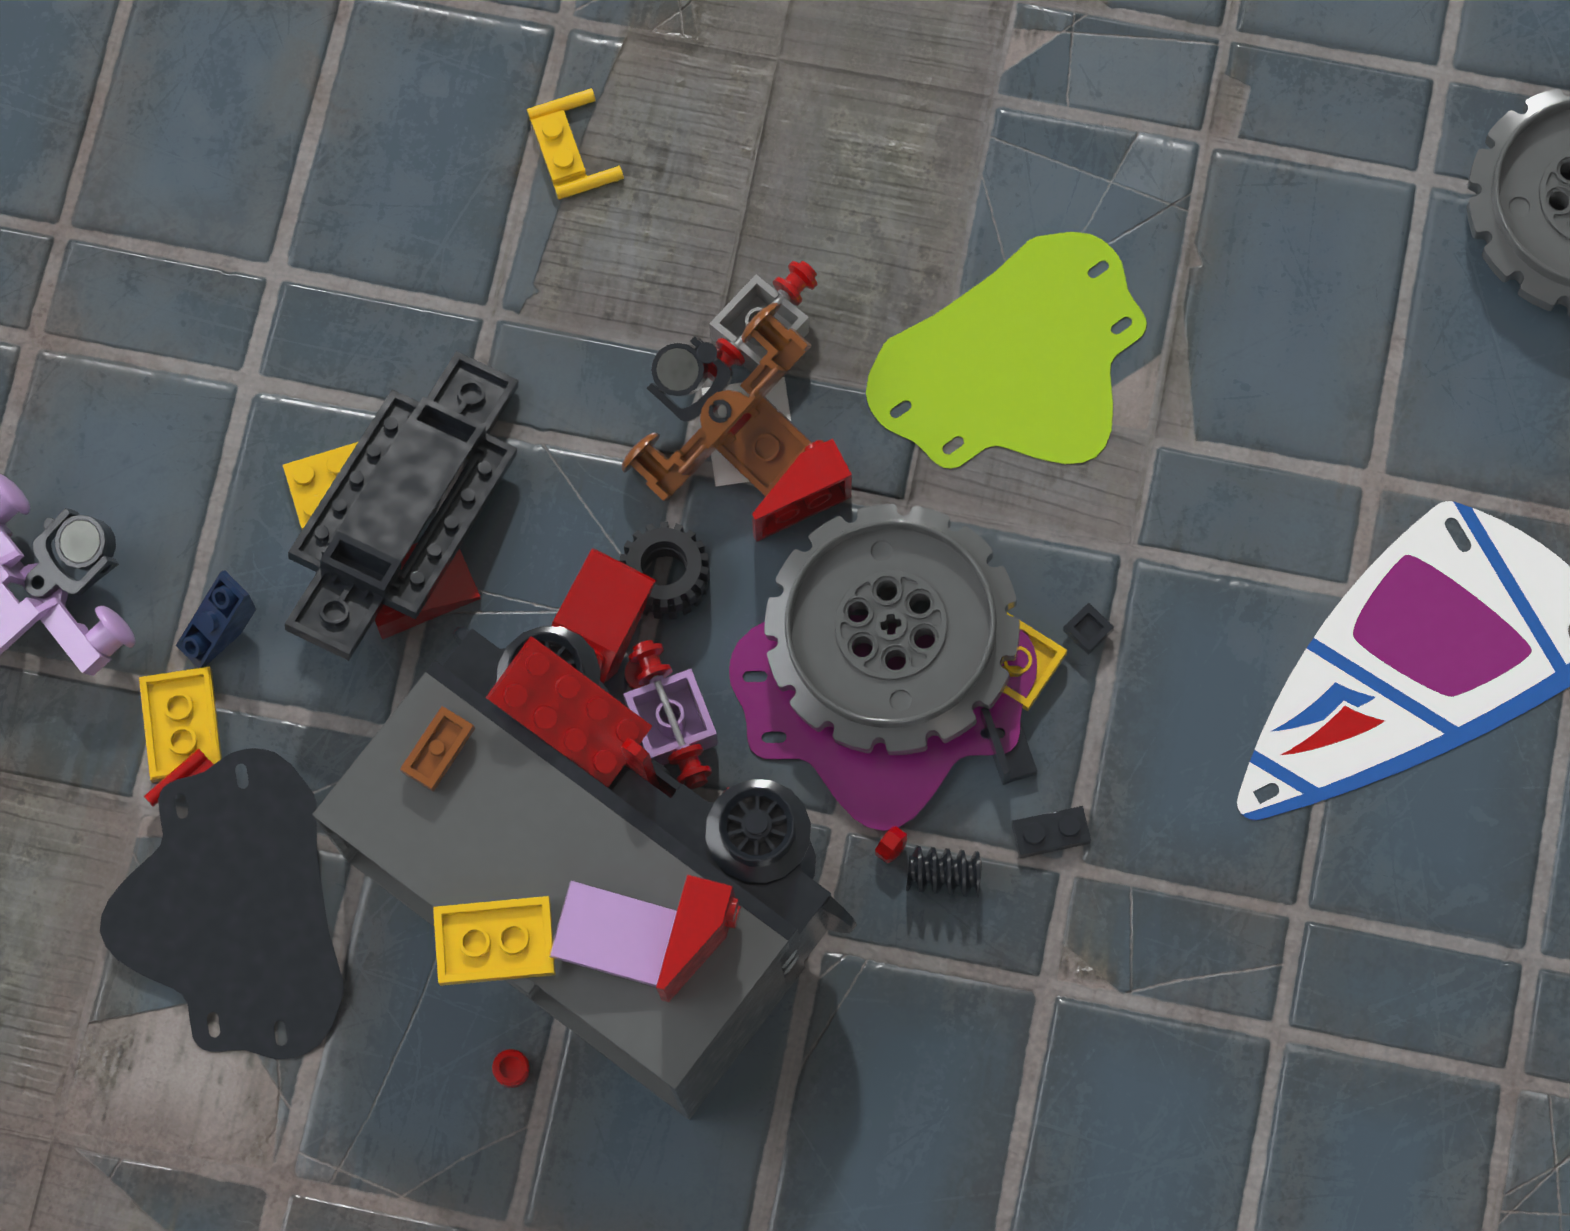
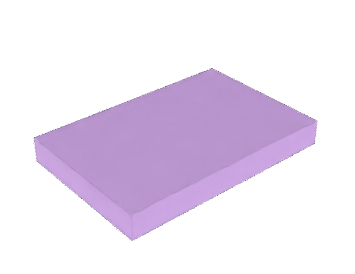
(613, 933)

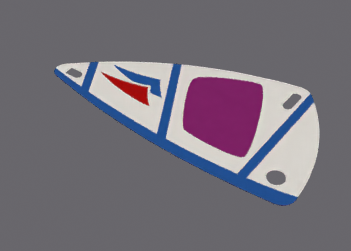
(1417, 661)

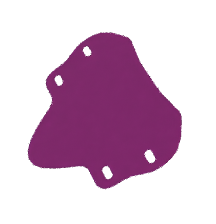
(870, 786)

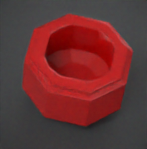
(891, 844)

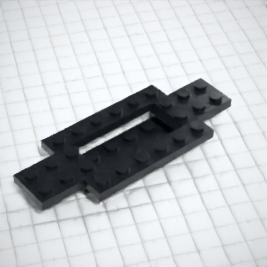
(387, 498)

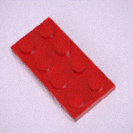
(567, 710)

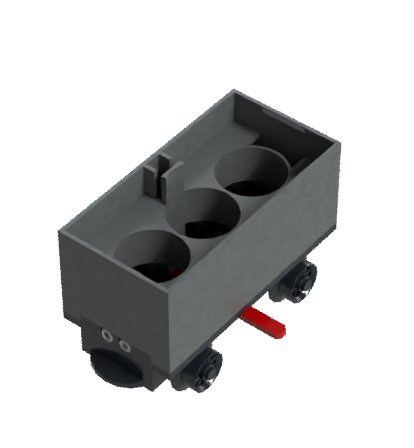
(529, 821)

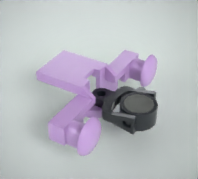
(79, 544)

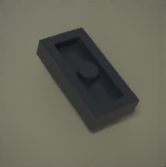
(1051, 832)

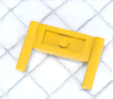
(560, 147)

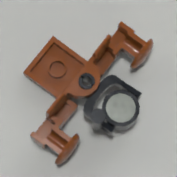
(766, 441)

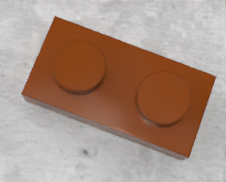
(437, 748)

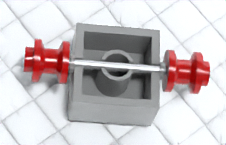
(730, 323)

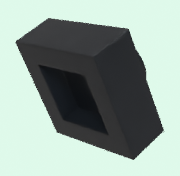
(1088, 628)

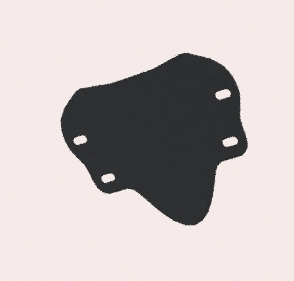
(235, 909)

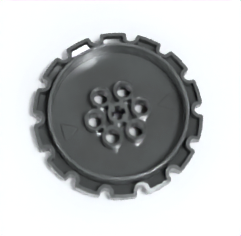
(1514, 191)
(938, 683)

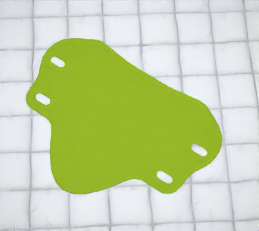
(1014, 358)

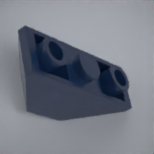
(216, 621)

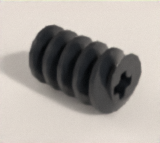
(944, 871)

